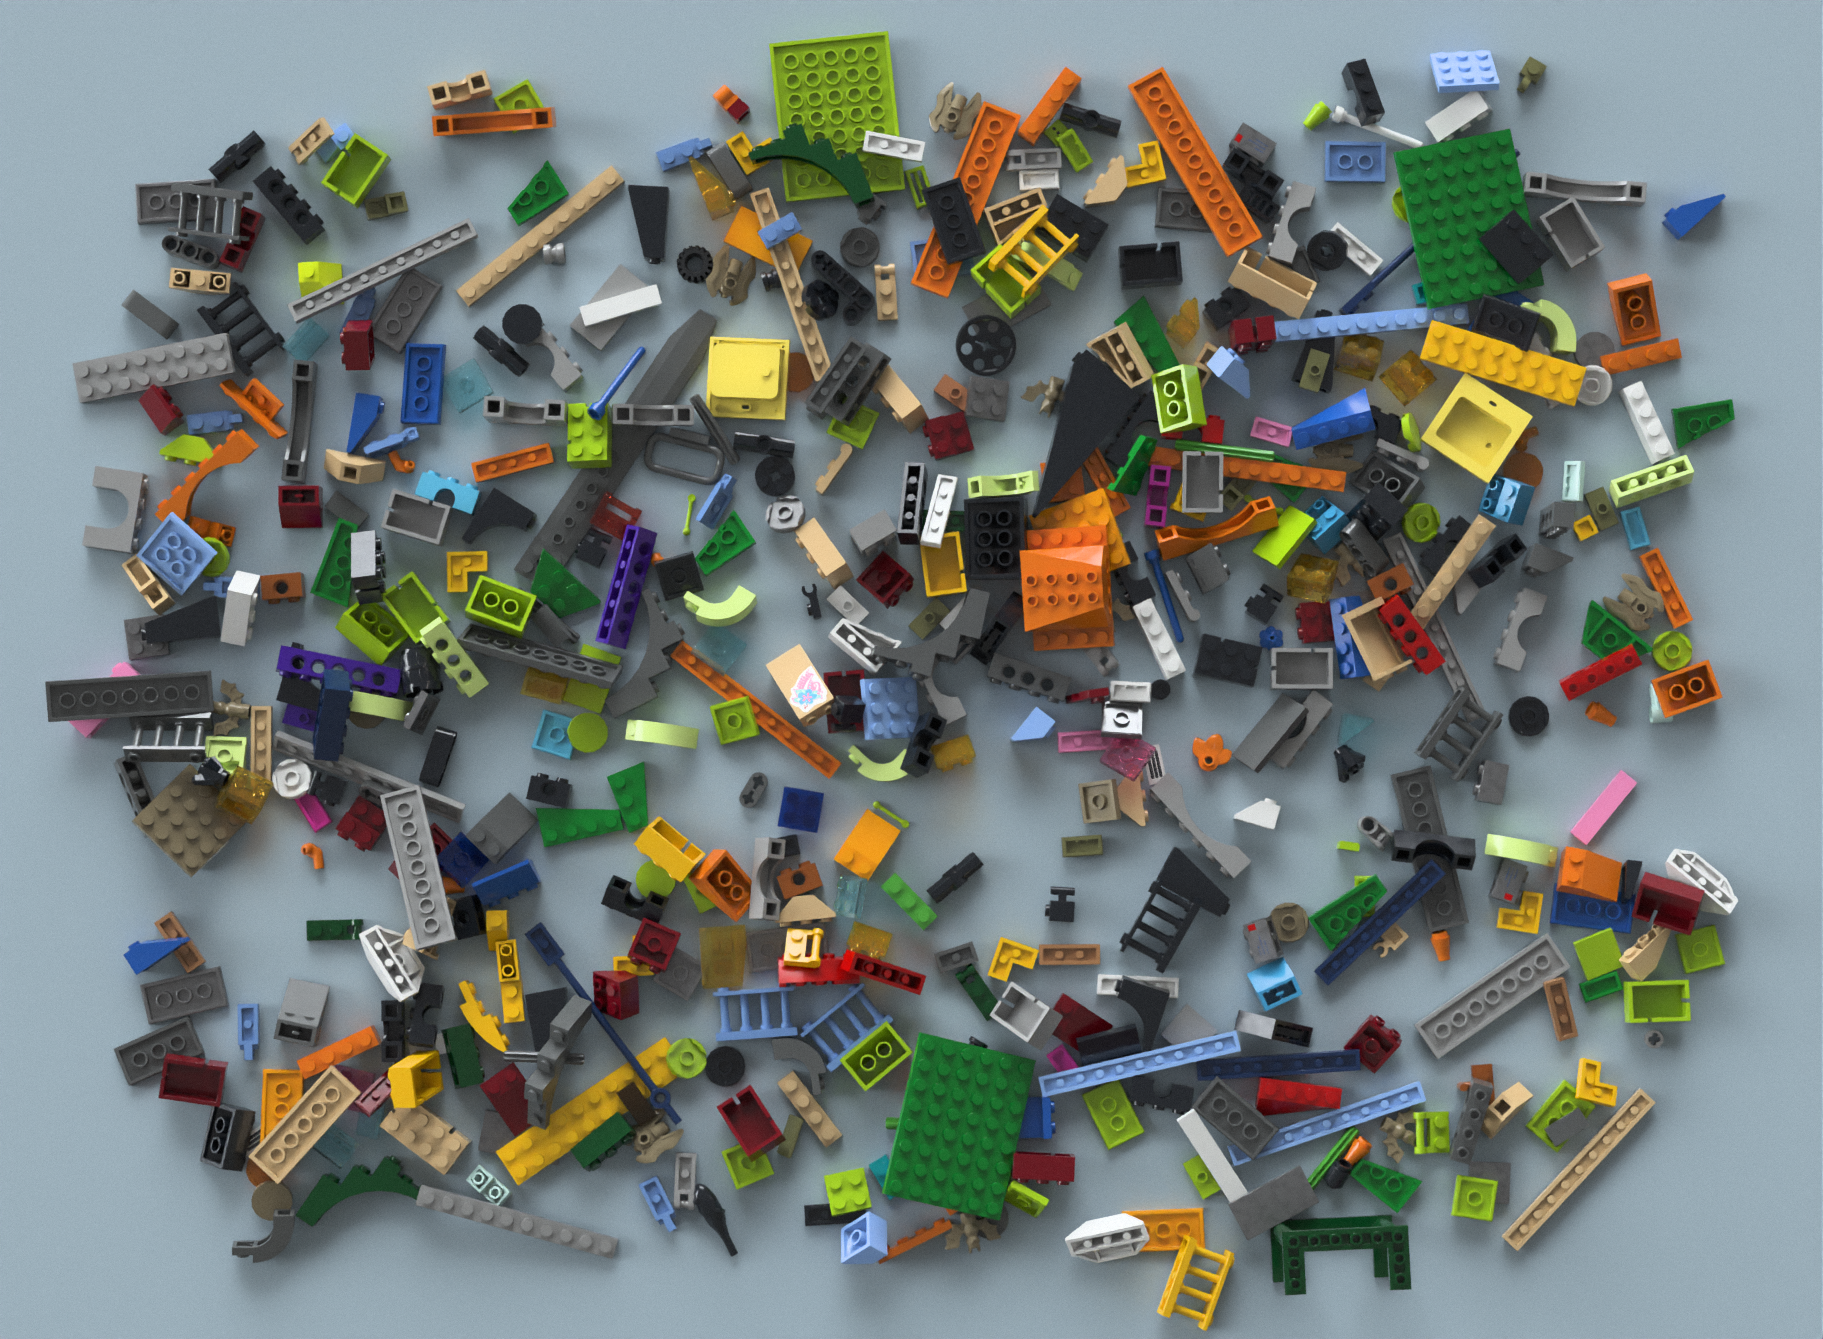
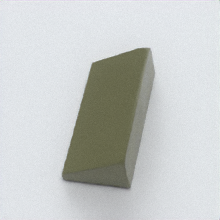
(791, 1135)

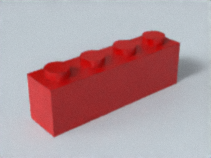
(827, 971)
(1287, 1096)

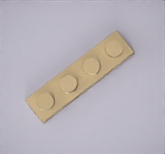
(261, 741)
(809, 1109)

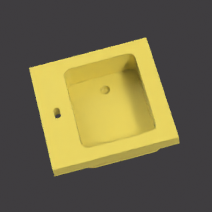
(749, 375)
(1473, 430)

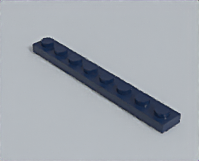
(1379, 922)
(1278, 1064)

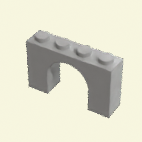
(504, 411)
(123, 537)

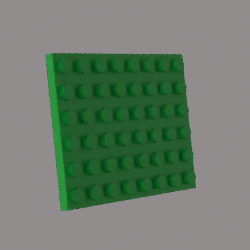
(1451, 200)
(959, 1126)

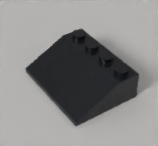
(995, 537)

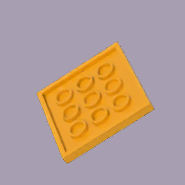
(1087, 510)

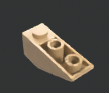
(1645, 954)

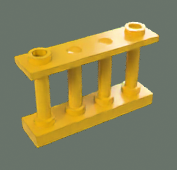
(1027, 233)
(1176, 1286)

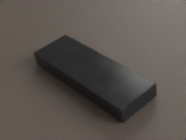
(821, 1215)

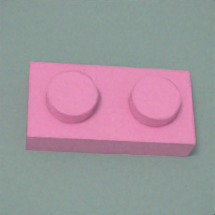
(1271, 432)

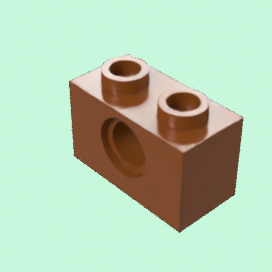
(1397, 573)
(271, 583)
(787, 884)

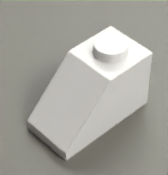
(1260, 814)

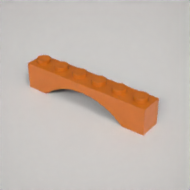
(494, 121)
(235, 450)
(1255, 517)

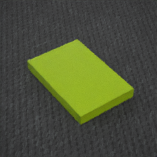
(1284, 539)
(590, 695)
(1556, 1106)
(1113, 1113)

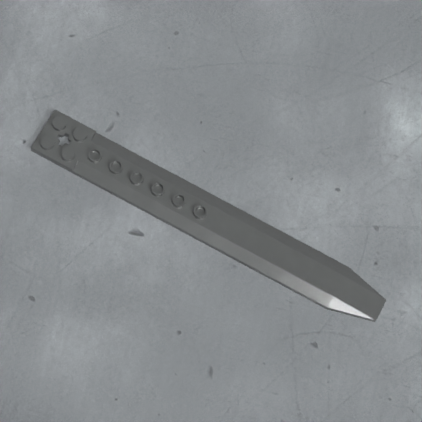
(658, 386)

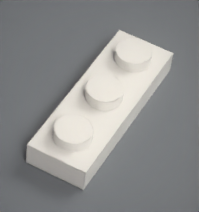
(893, 146)
(1359, 252)

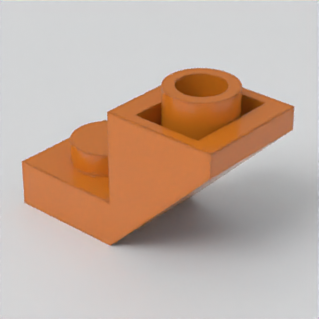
(212, 529)

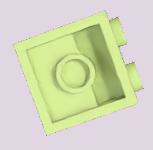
(228, 751)

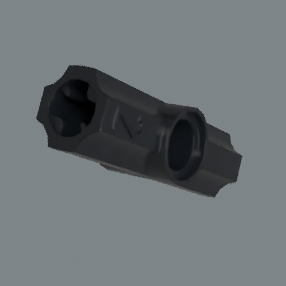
(1103, 124)
(237, 156)
(501, 351)
(751, 442)
(955, 877)

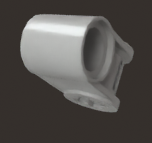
(1376, 832)

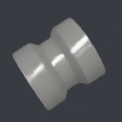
(554, 254)

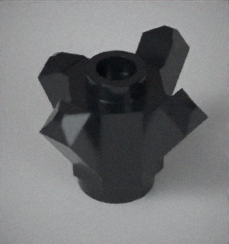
(1348, 762)
(211, 773)

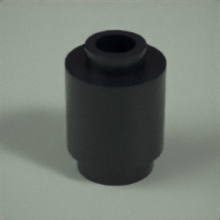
(1338, 1173)

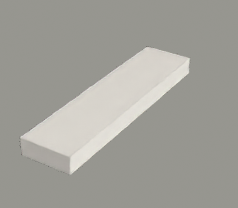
(620, 305)
(939, 511)
(1107, 983)

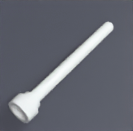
(1341, 115)

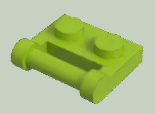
(1436, 1132)

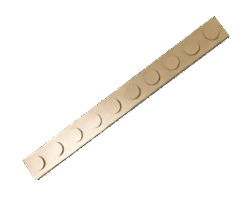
(540, 235)
(792, 288)
(1444, 581)
(1578, 1169)

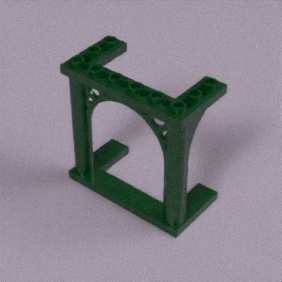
(1373, 1232)

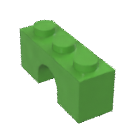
(909, 901)

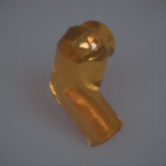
(1521, 443)

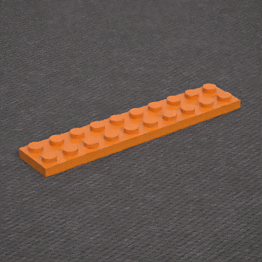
(1195, 162)
(978, 173)

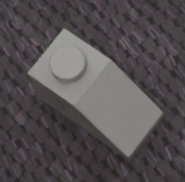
(1464, 592)

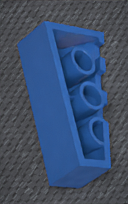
(1336, 422)
(1348, 655)

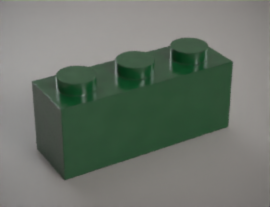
(463, 1056)
(603, 1142)

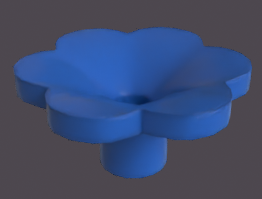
(1265, 635)

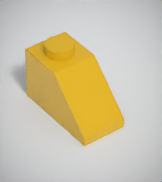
(497, 927)

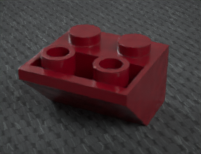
(162, 412)
(301, 506)
(616, 993)

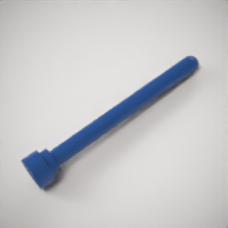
(597, 409)
(1153, 558)

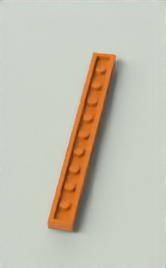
(1262, 471)
(764, 715)

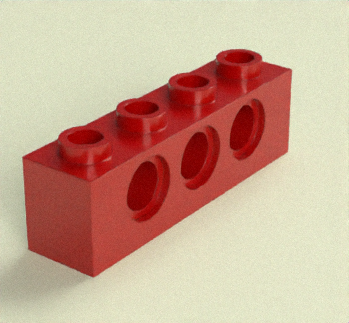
(1432, 658)
(1600, 672)
(883, 972)

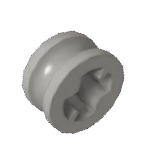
(1650, 1034)

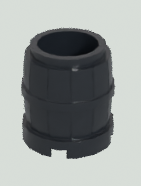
(419, 672)

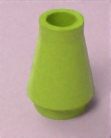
(1318, 114)

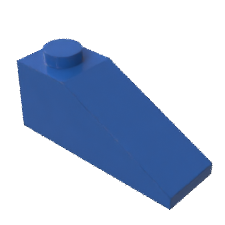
(1688, 215)
(364, 417)
(148, 953)

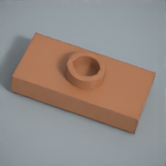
(952, 392)

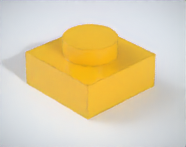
(1584, 528)

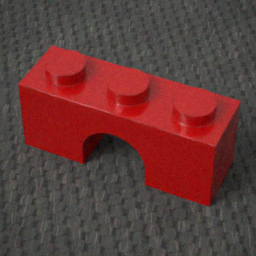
(1209, 433)

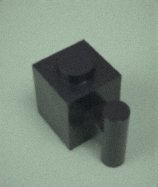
(591, 551)
(1262, 608)
(847, 710)
(332, 788)
(1061, 909)

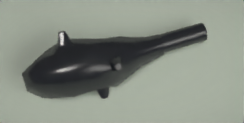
(713, 1214)

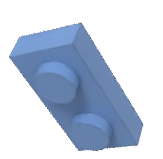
(779, 231)

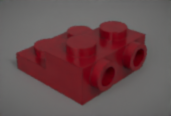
(948, 436)
(886, 580)
(1314, 622)
(362, 824)
(653, 946)
(1374, 1042)

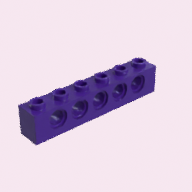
(626, 586)
(289, 654)

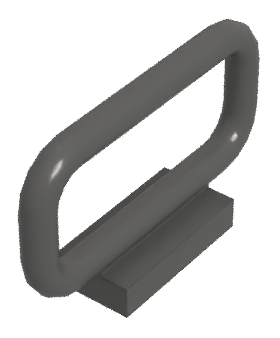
(687, 439)

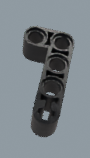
(840, 283)

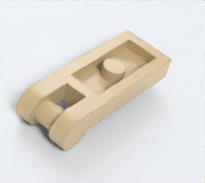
(311, 140)
(886, 293)
(834, 468)

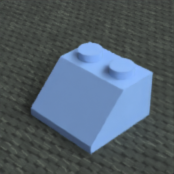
(1231, 369)
(1034, 727)
(864, 1240)

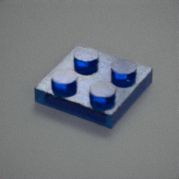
(800, 809)
(461, 860)

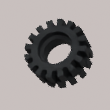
(692, 252)

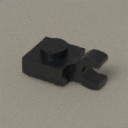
(813, 607)

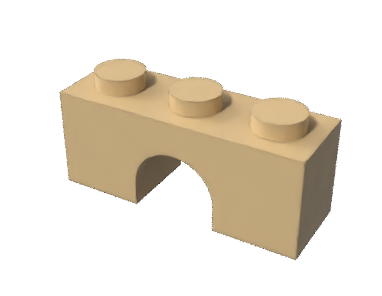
(450, 94)

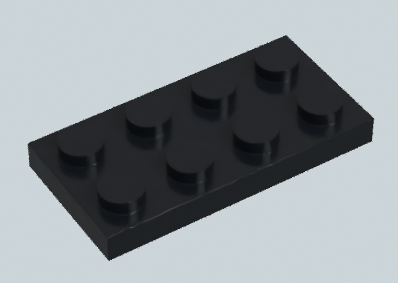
(953, 221)

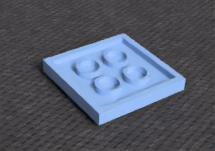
(1464, 71)
(177, 553)
(889, 708)

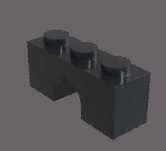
(1358, 78)
(1244, 170)
(1386, 425)
(1435, 557)
(1492, 564)
(1136, 590)
(918, 756)
(620, 899)
(394, 1030)
(421, 1033)
(1178, 1099)

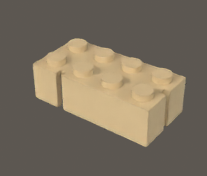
(1272, 283)
(426, 1136)

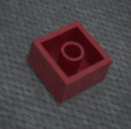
(358, 345)

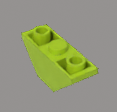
(187, 448)

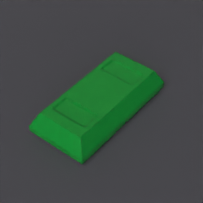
(1601, 986)

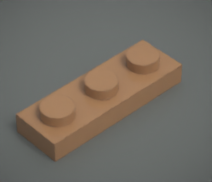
(188, 953)
(1069, 954)
(1560, 1009)

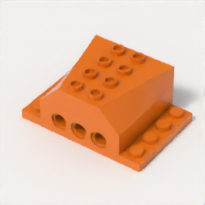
(1067, 588)

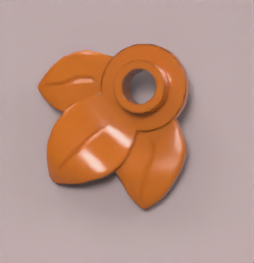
(1211, 749)

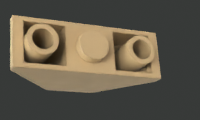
(1108, 186)
(200, 281)
(353, 467)
(1132, 799)
(804, 910)
(1505, 1108)

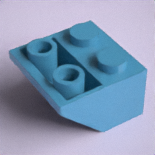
(1506, 499)
(1330, 523)
(1274, 984)

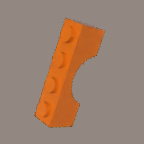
(1048, 106)
(339, 1052)

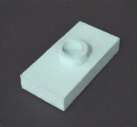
(1573, 481)

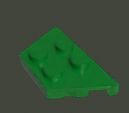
(560, 588)
(1607, 635)

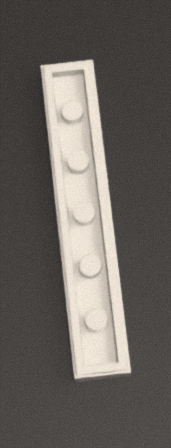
(1212, 1155)

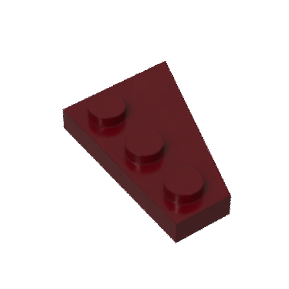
(1094, 695)

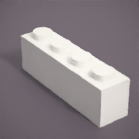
(1646, 422)
(1158, 639)

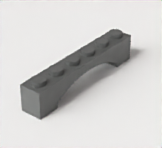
(303, 394)

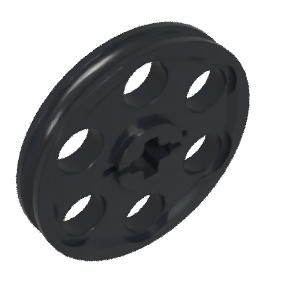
(982, 336)

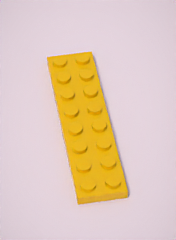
(1502, 363)

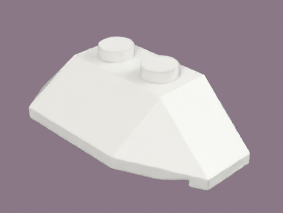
(1694, 871)
(393, 962)
(1108, 1238)

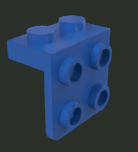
(1037, 1118)

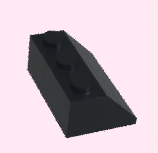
(1515, 246)
(228, 1137)

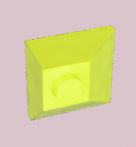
(317, 275)

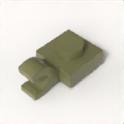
(1531, 73)

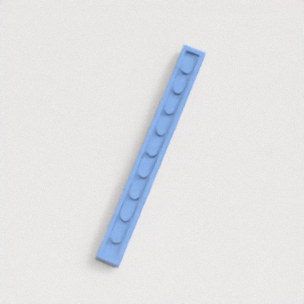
(1369, 323)
(1139, 1063)
(1336, 1120)

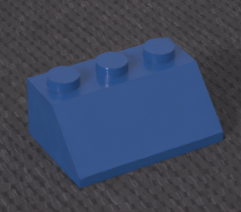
(507, 883)

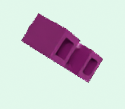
(1157, 496)

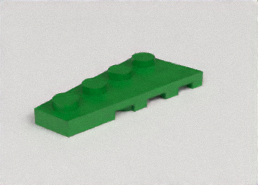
(1149, 335)
(334, 575)
(569, 825)
(1346, 911)

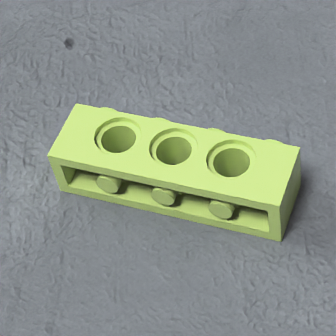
(1651, 481)
(438, 630)

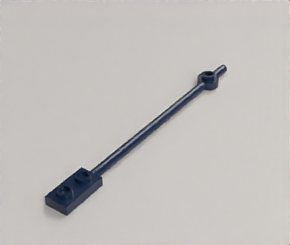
(1366, 292)
(552, 954)

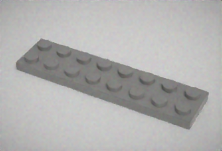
(157, 365)
(418, 868)
(1491, 996)

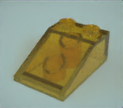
(716, 197)
(722, 955)

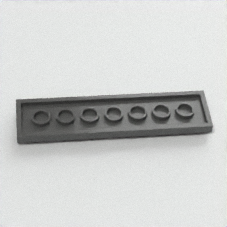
(540, 656)
(129, 696)
(1422, 813)

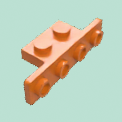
(259, 403)

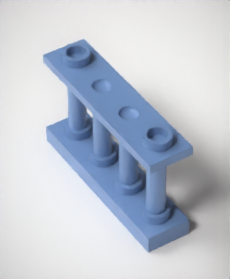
(766, 1028)
(834, 1058)

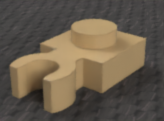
(1391, 938)

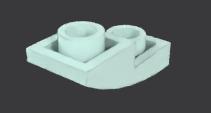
(489, 1185)

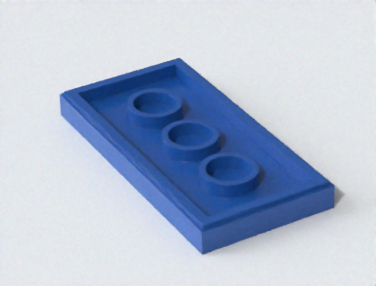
(423, 383)
(1591, 912)

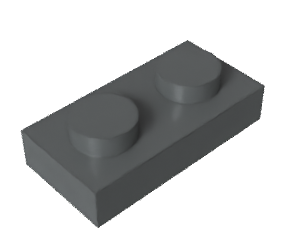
(956, 957)

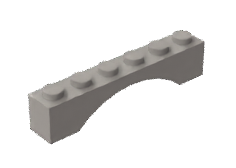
(1604, 192)
(1170, 794)

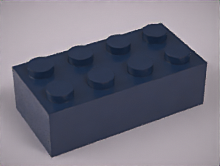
(332, 715)

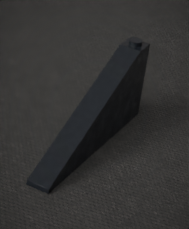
(1088, 412)

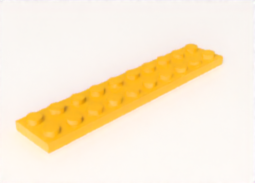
(582, 1115)

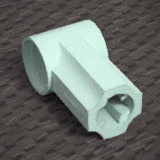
(1655, 711)

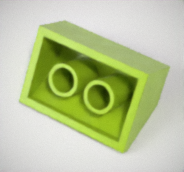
(1178, 399)
(500, 606)
(372, 631)
(876, 1056)

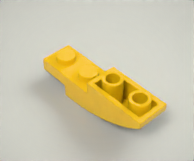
(510, 981)
(485, 1026)

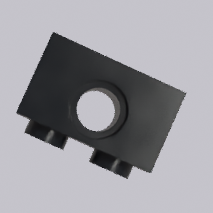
(1219, 318)
(537, 793)
(476, 924)

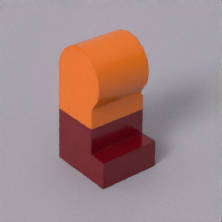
(731, 104)

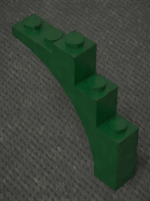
(820, 154)
(359, 1180)

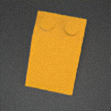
(867, 845)

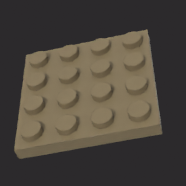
(187, 823)

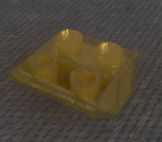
(1185, 325)
(1359, 356)
(1407, 377)
(1312, 578)
(544, 686)
(953, 752)
(244, 794)
(869, 939)

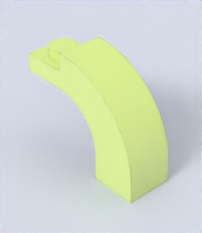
(1062, 273)
(1558, 324)
(1003, 485)
(723, 613)
(380, 706)
(662, 733)
(878, 772)
(1521, 850)

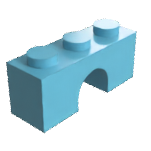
(466, 497)

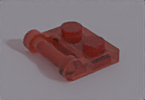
(610, 521)

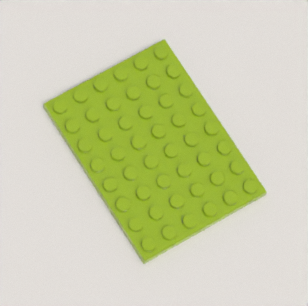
(837, 93)

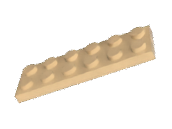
(305, 1124)

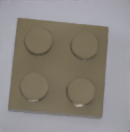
(1099, 801)

